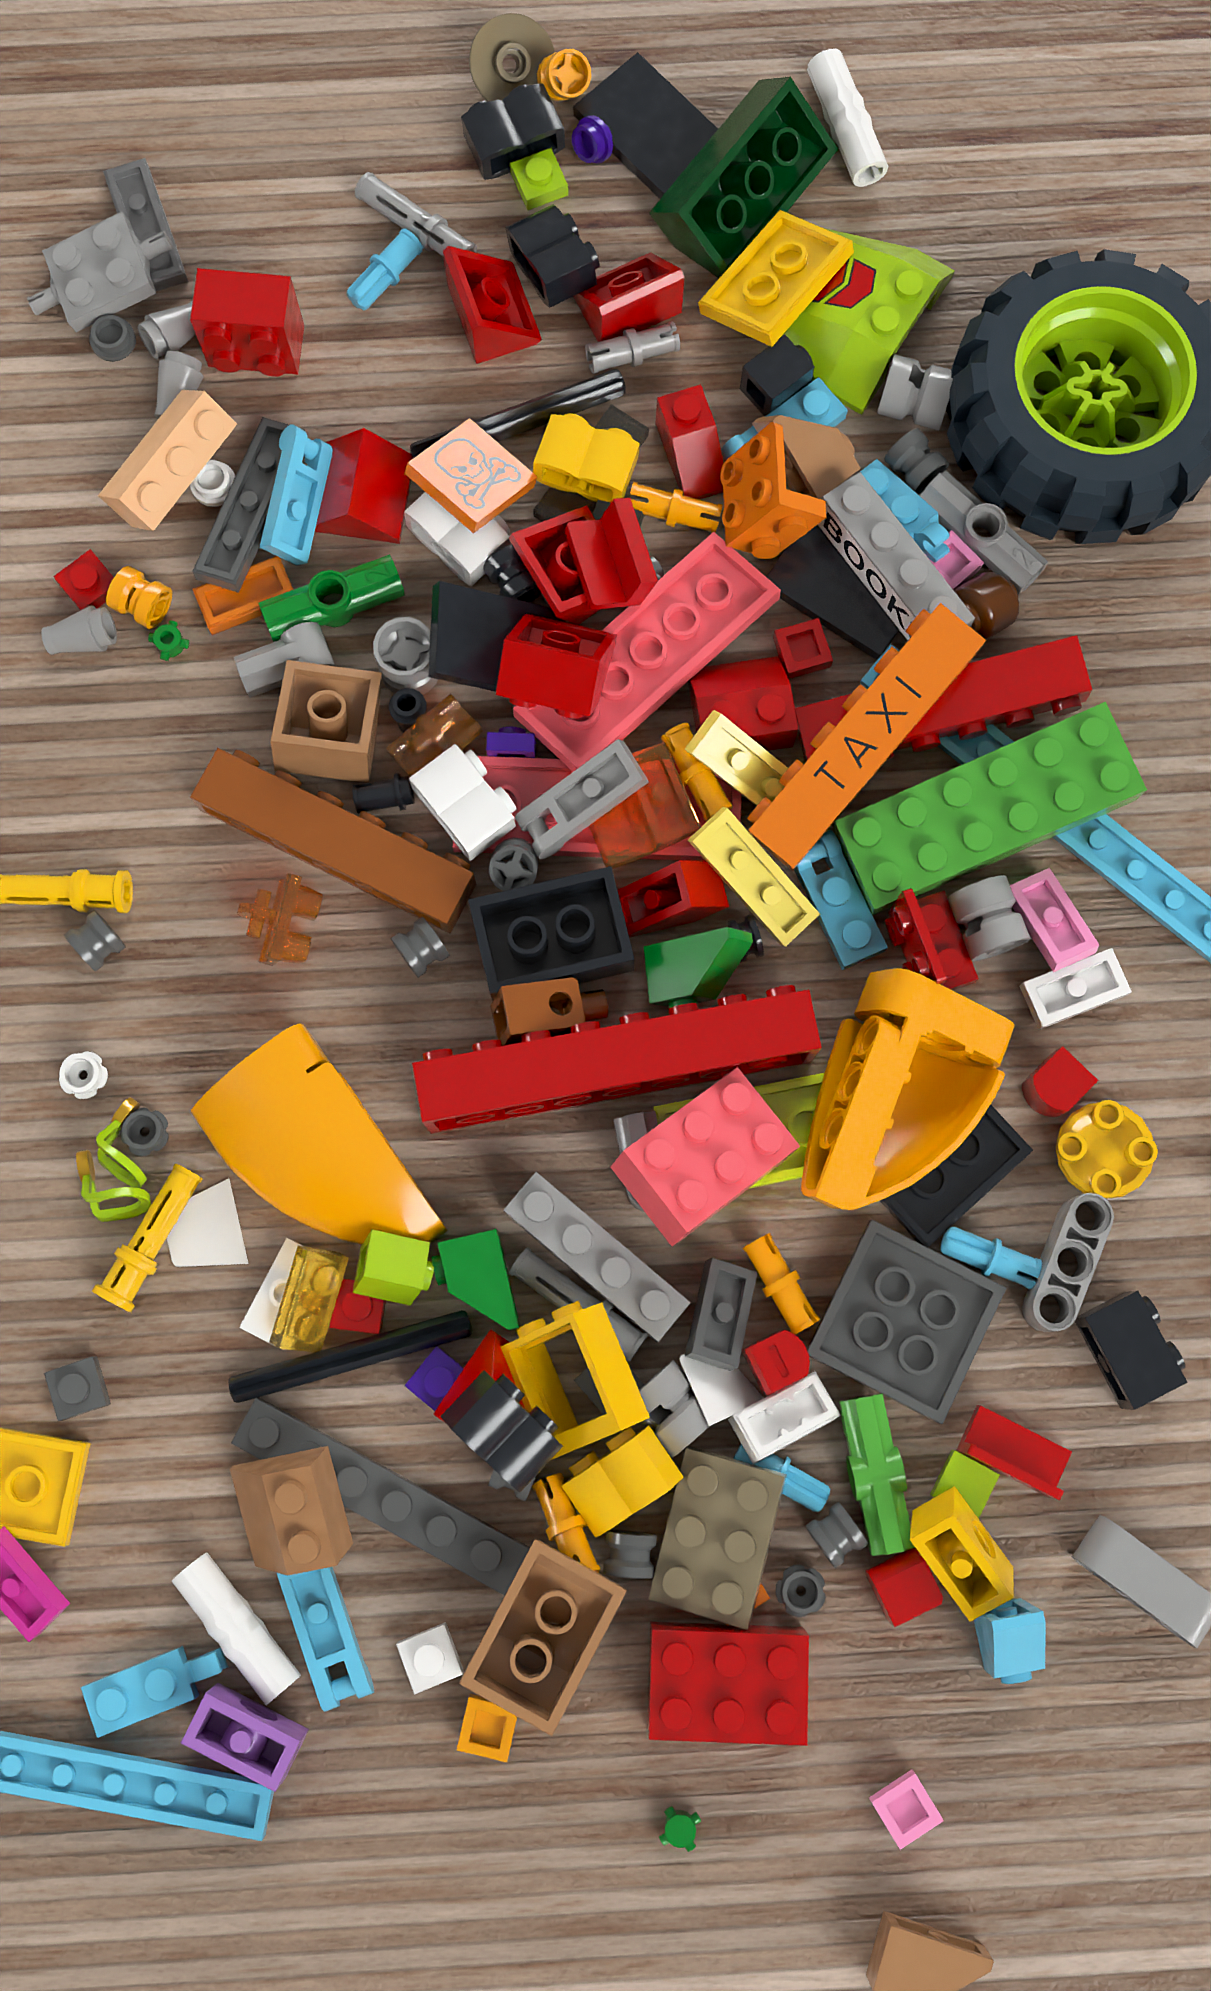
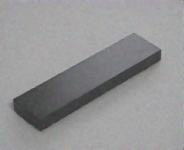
(243, 514)

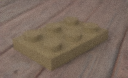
(717, 1537)

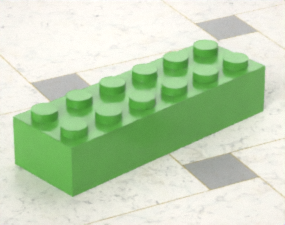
(989, 808)

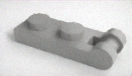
(582, 798)

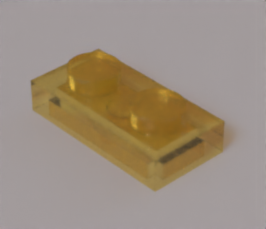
(308, 1299)

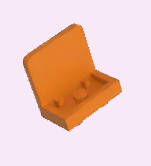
(758, 508)

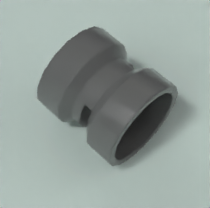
(913, 458)

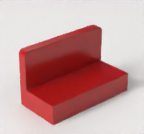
(612, 557)
(1015, 1451)

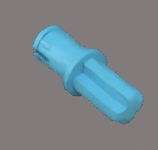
(384, 269)
(991, 1257)
(797, 1485)

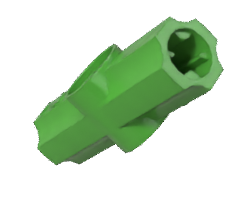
(876, 1474)

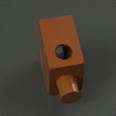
(527, 1008)

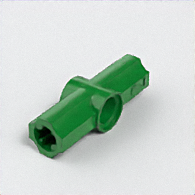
(360, 587)

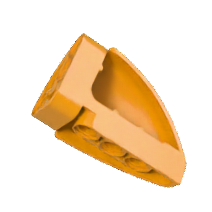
(901, 1088)
(311, 1145)

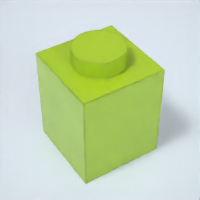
(393, 1268)

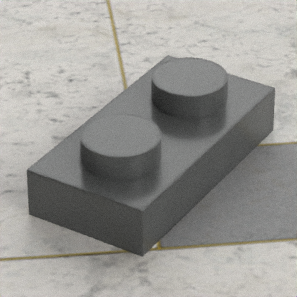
(721, 1314)

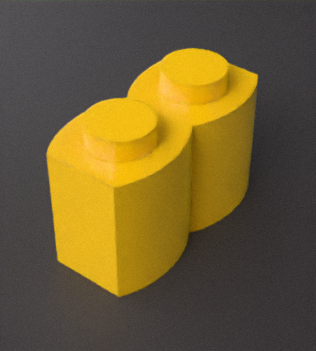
(585, 458)
(622, 1480)

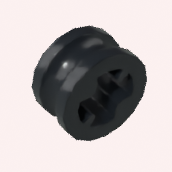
(749, 925)

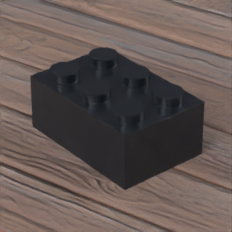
(553, 931)

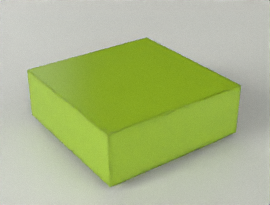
(969, 1477)

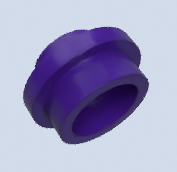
(592, 140)

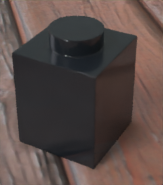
(776, 375)

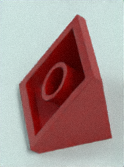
(633, 297)
(489, 304)
(365, 488)
(552, 566)

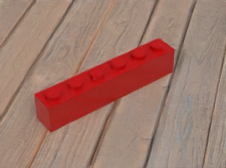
(985, 693)

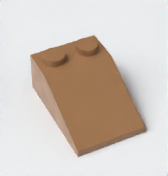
(543, 1637)

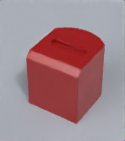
(1057, 1084)
(777, 1361)
(904, 1587)

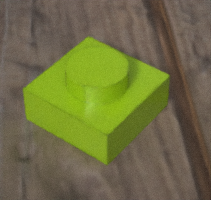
(539, 179)

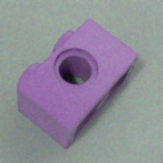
(245, 1736)

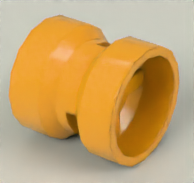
(573, 74)
(142, 599)

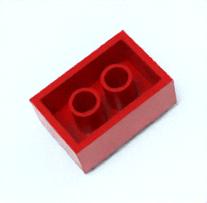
(728, 1683)

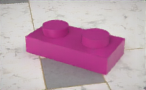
(25, 1590)

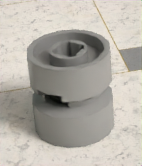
(916, 392)
(403, 655)
(988, 918)
(673, 1409)

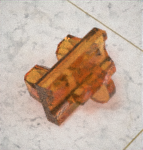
(433, 735)
(289, 900)

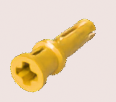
(78, 890)
(137, 1258)

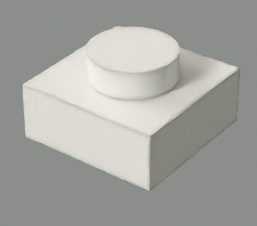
(430, 1658)

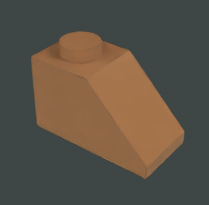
(815, 455)
(923, 1958)

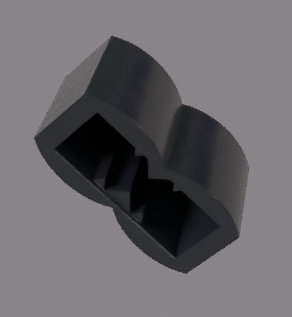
(512, 129)
(553, 255)
(502, 1430)

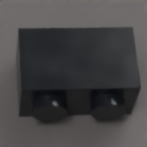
(1132, 1349)

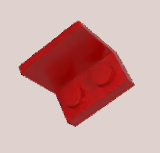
(930, 939)

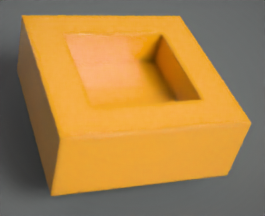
(486, 1729)

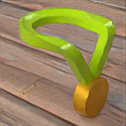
(104, 1140)
(87, 1176)

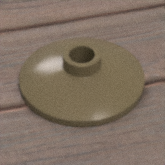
(512, 36)

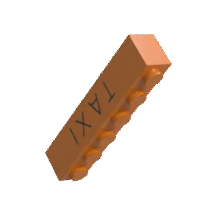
(865, 736)

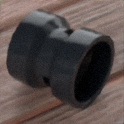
(512, 575)

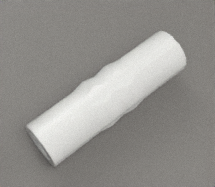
(847, 117)
(236, 1628)

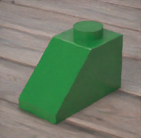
(693, 966)
(478, 1275)

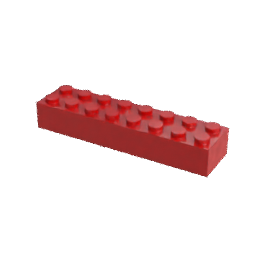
(615, 1060)

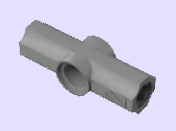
(1003, 551)

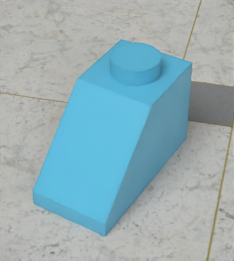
(1012, 1641)

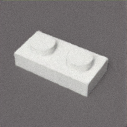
(1075, 989)

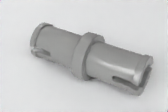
(632, 347)

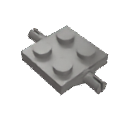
(99, 271)

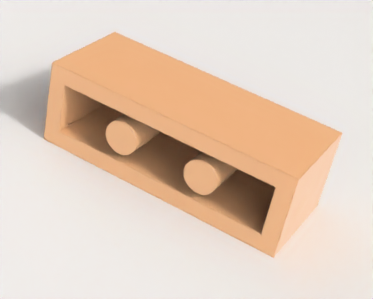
(167, 459)

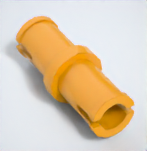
(675, 507)
(693, 773)
(781, 1284)
(563, 1521)

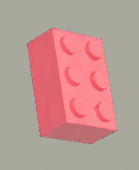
(704, 1156)

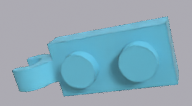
(910, 509)
(148, 1688)

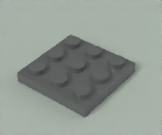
(905, 1321)

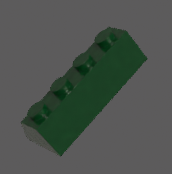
(741, 179)

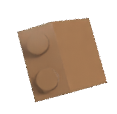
(326, 721)
(293, 1511)

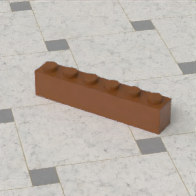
(334, 839)

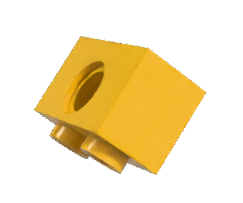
(962, 1554)

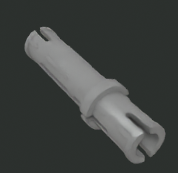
(429, 229)
(562, 1291)

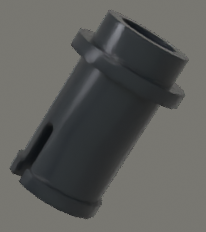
(406, 707)
(383, 794)

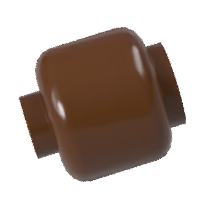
(991, 602)

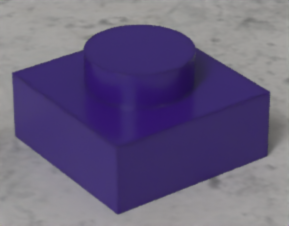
(511, 743)
(434, 1377)

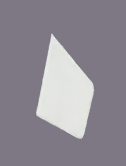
(208, 1230)
(719, 1390)

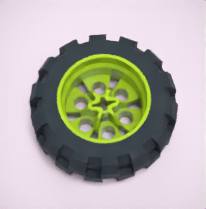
(1024, 441)

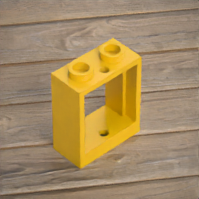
(539, 1382)

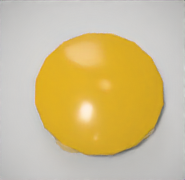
(1105, 1149)

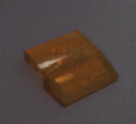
(648, 818)

